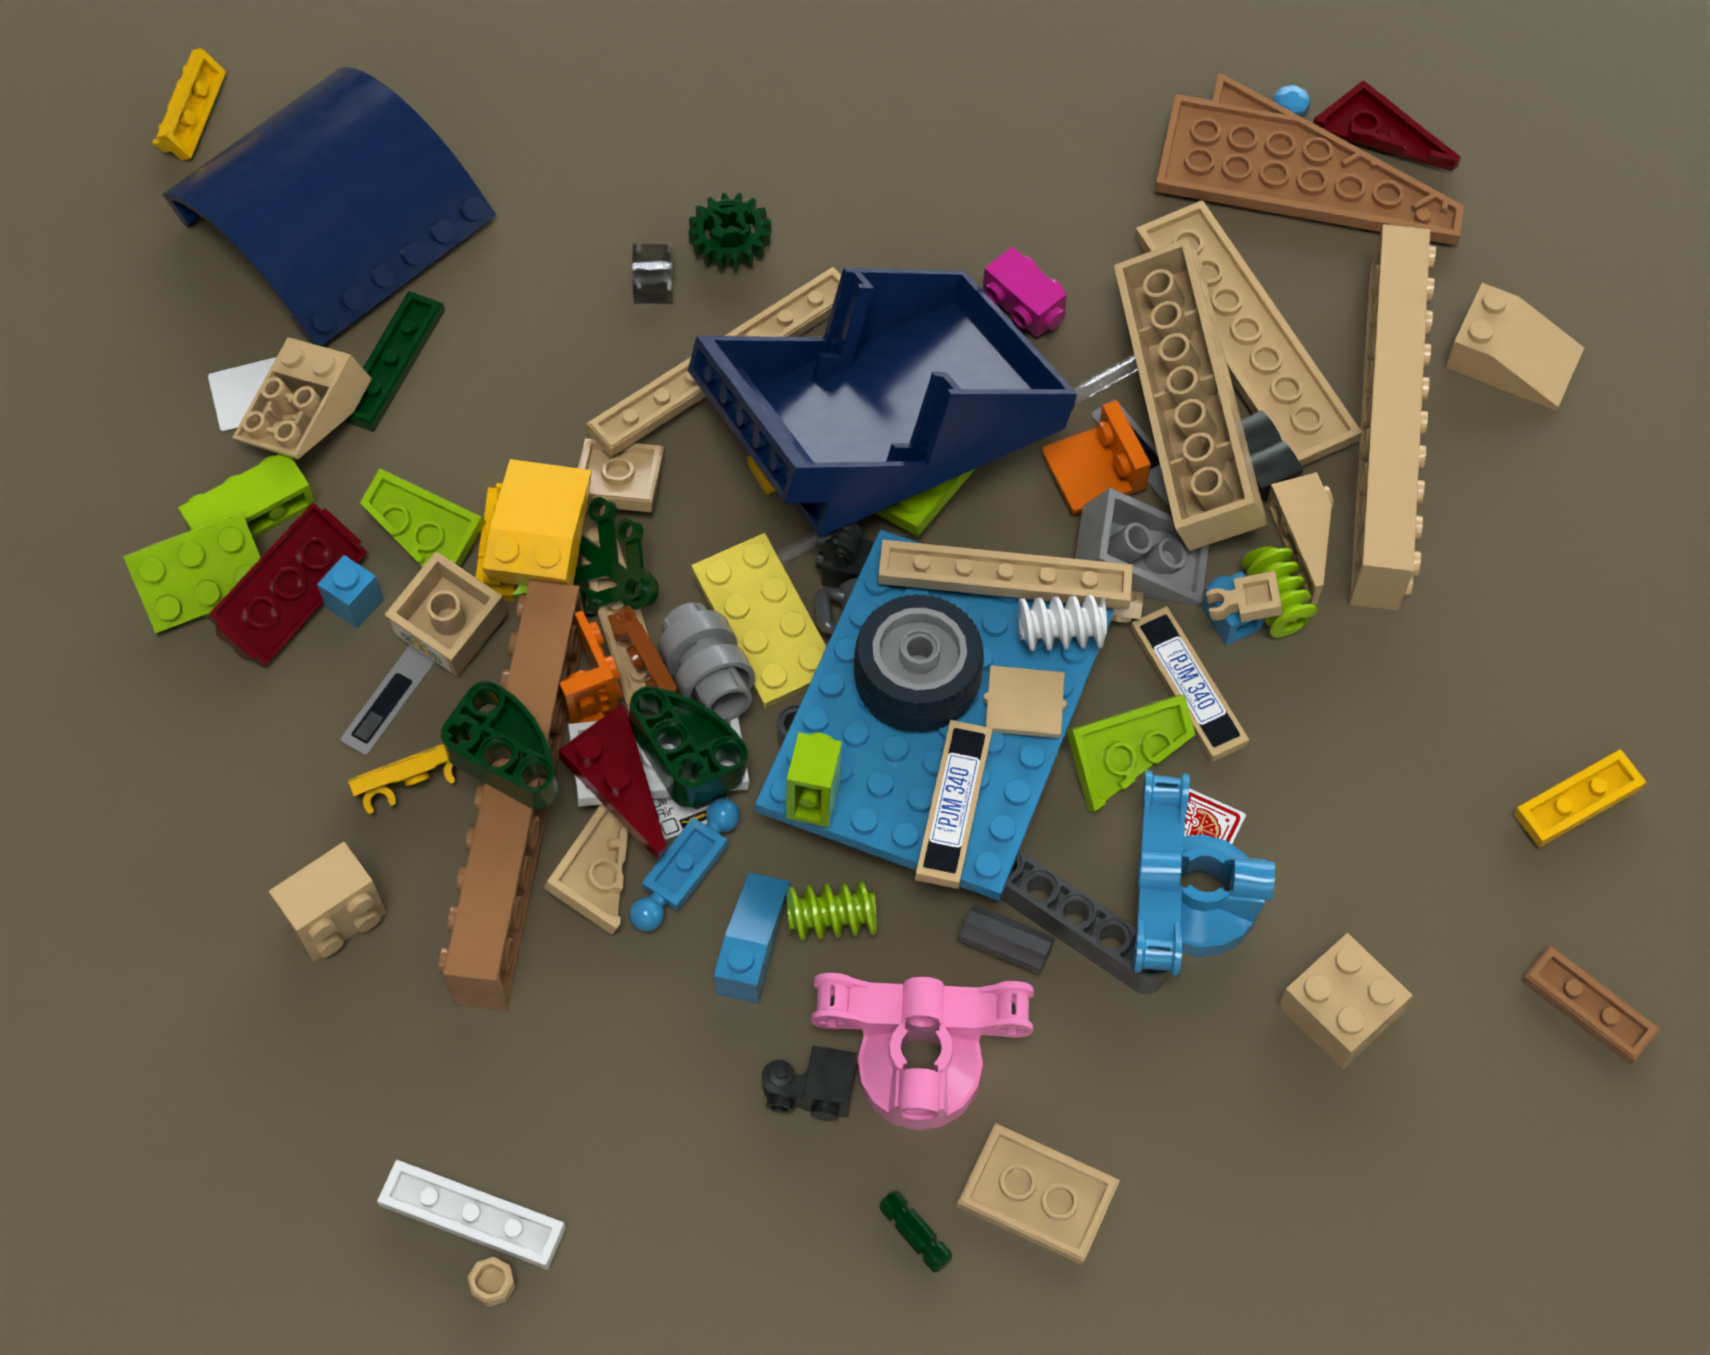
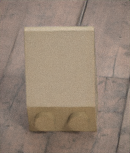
(1514, 348)

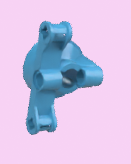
(1183, 918)

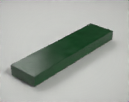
(395, 357)

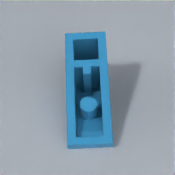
(751, 938)

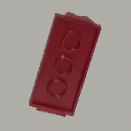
(282, 585)

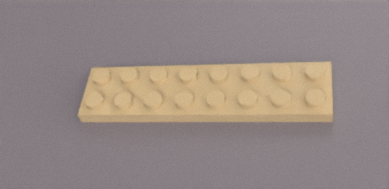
(1258, 344)

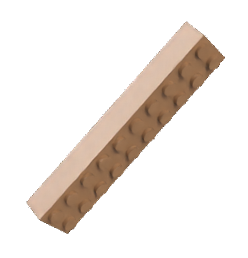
(508, 834)

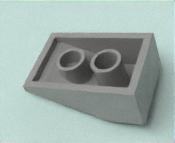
(1134, 533)

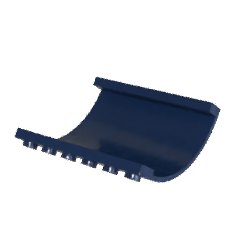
(336, 200)

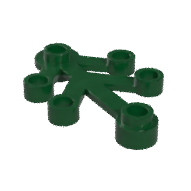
(606, 563)

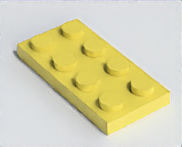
(765, 615)

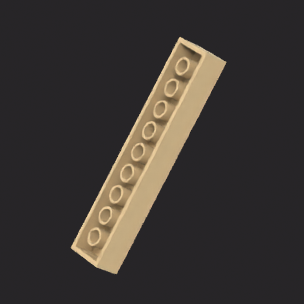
(1392, 419)

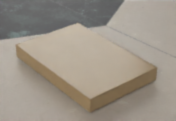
(1038, 1194)

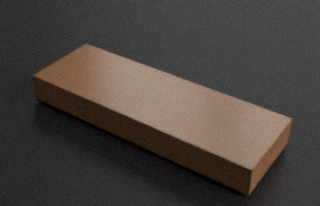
(1590, 1005)

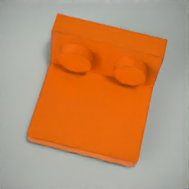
(1098, 460)
(594, 692)

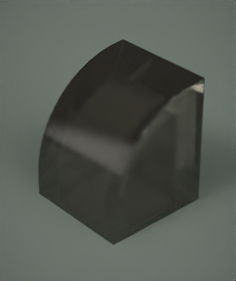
(652, 274)

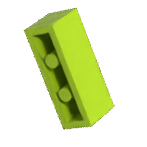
(264, 494)

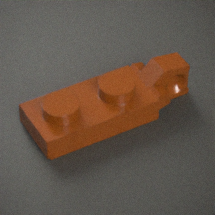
(641, 649)

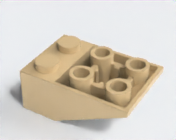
(302, 399)

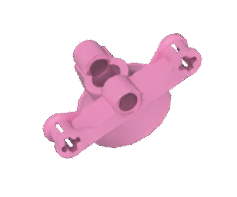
(925, 1012)

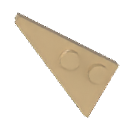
(591, 871)

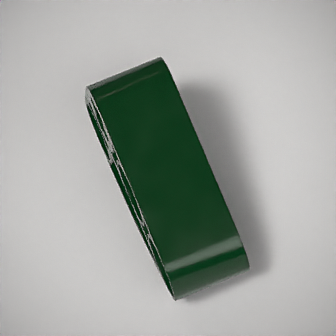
(501, 733)
(702, 740)

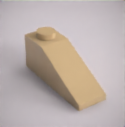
(1302, 520)

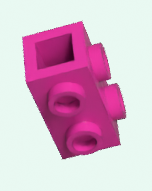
(1025, 292)

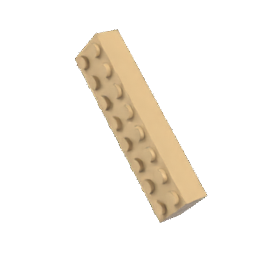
(1189, 396)

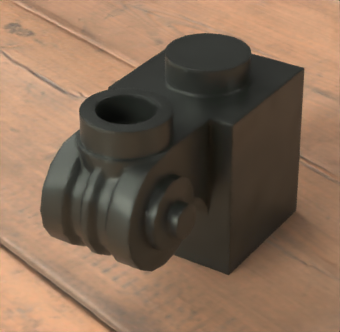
(842, 555)
(821, 1090)

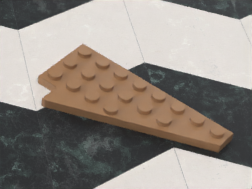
(1274, 161)

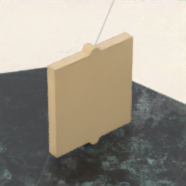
(1025, 701)

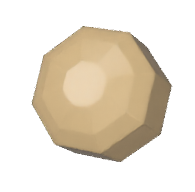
(491, 1281)

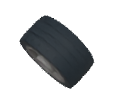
(918, 663)

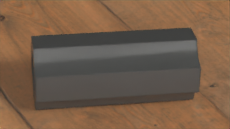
(1006, 939)

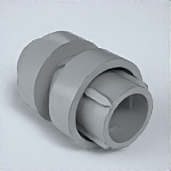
(706, 660)

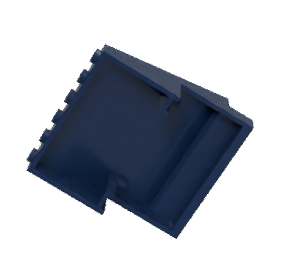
(893, 398)

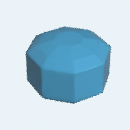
(1293, 99)

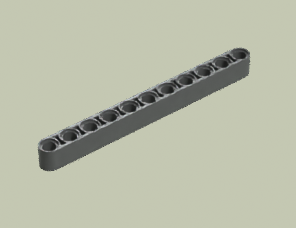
(1052, 911)

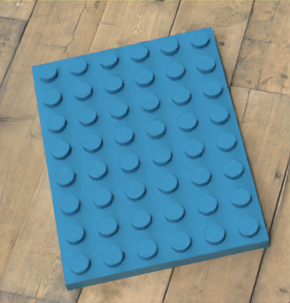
(893, 772)

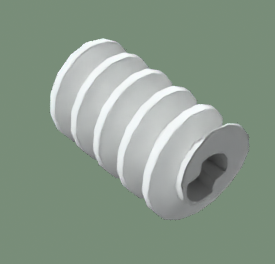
(1062, 622)

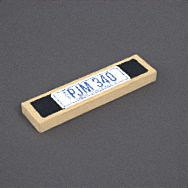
(1185, 674)
(953, 804)

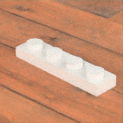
(471, 1214)

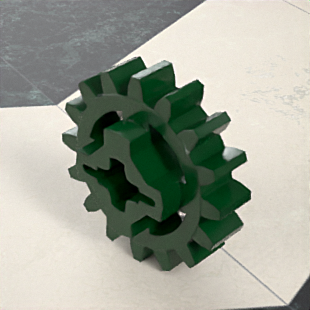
(730, 231)

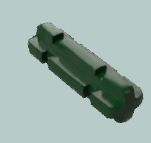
(915, 1231)

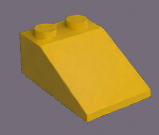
(537, 524)

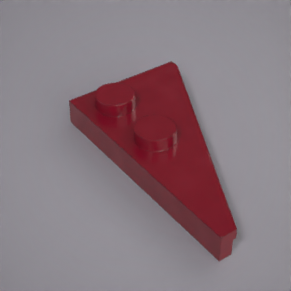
(1376, 122)
(611, 768)

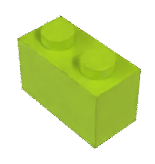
(813, 779)

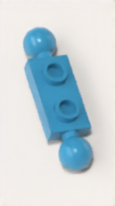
(684, 865)

